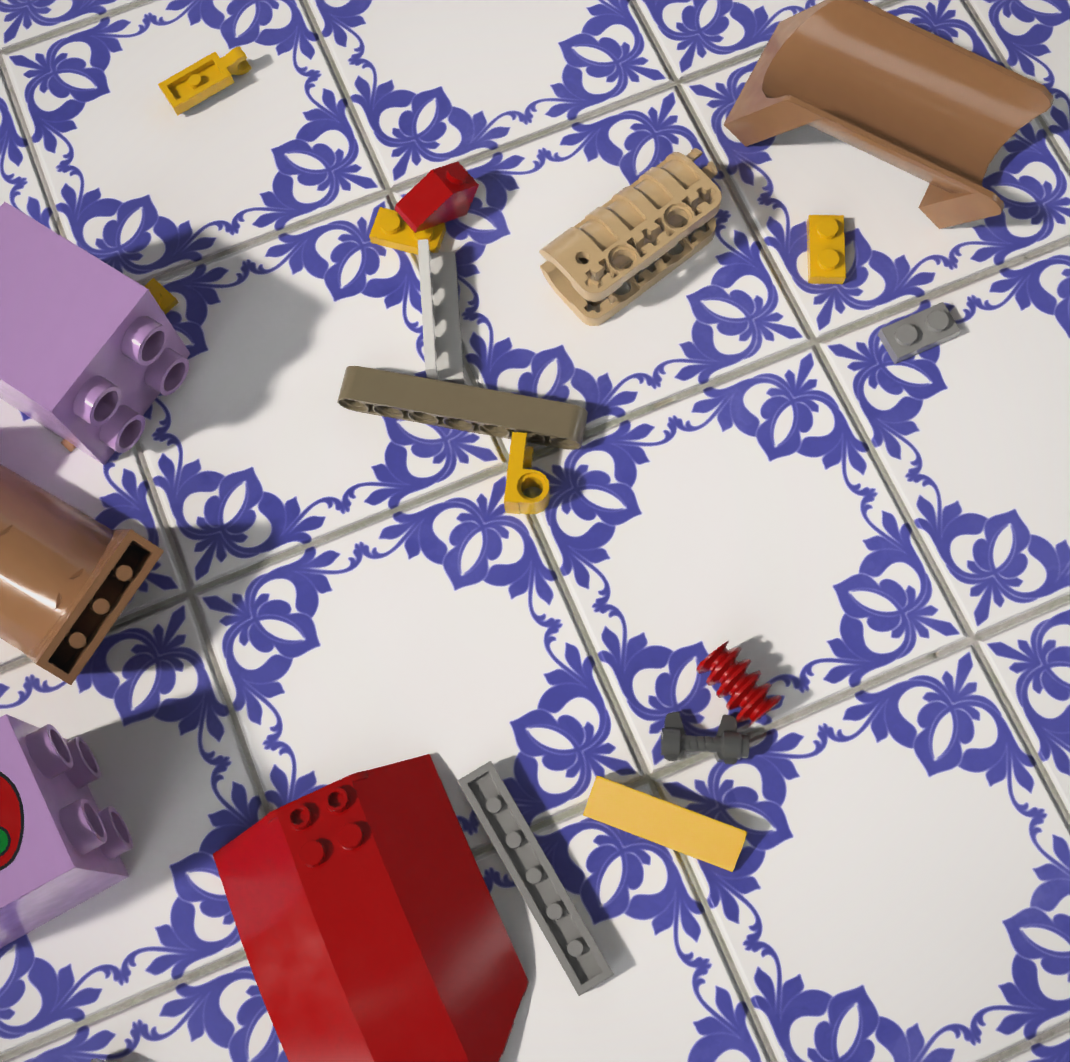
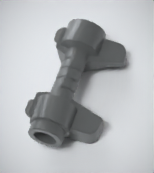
(727, 745)

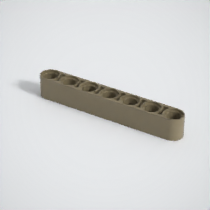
(462, 407)

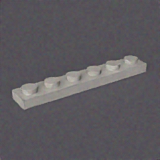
(535, 878)

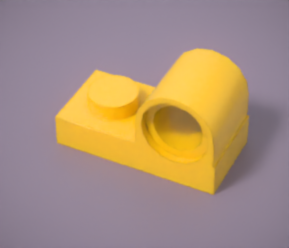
(520, 479)

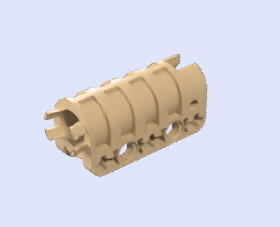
(631, 235)

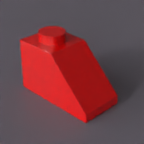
(438, 197)

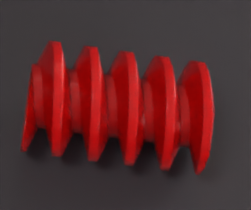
(738, 683)

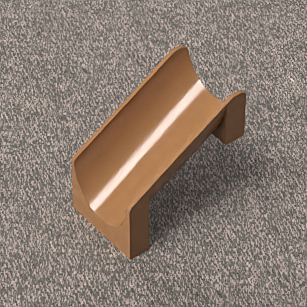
(893, 97)
(62, 576)

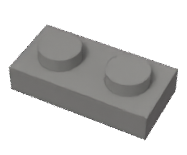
(918, 332)

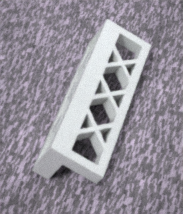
(440, 314)

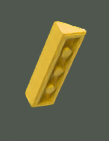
(665, 823)

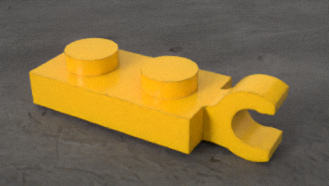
(203, 79)

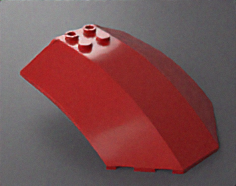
(373, 924)

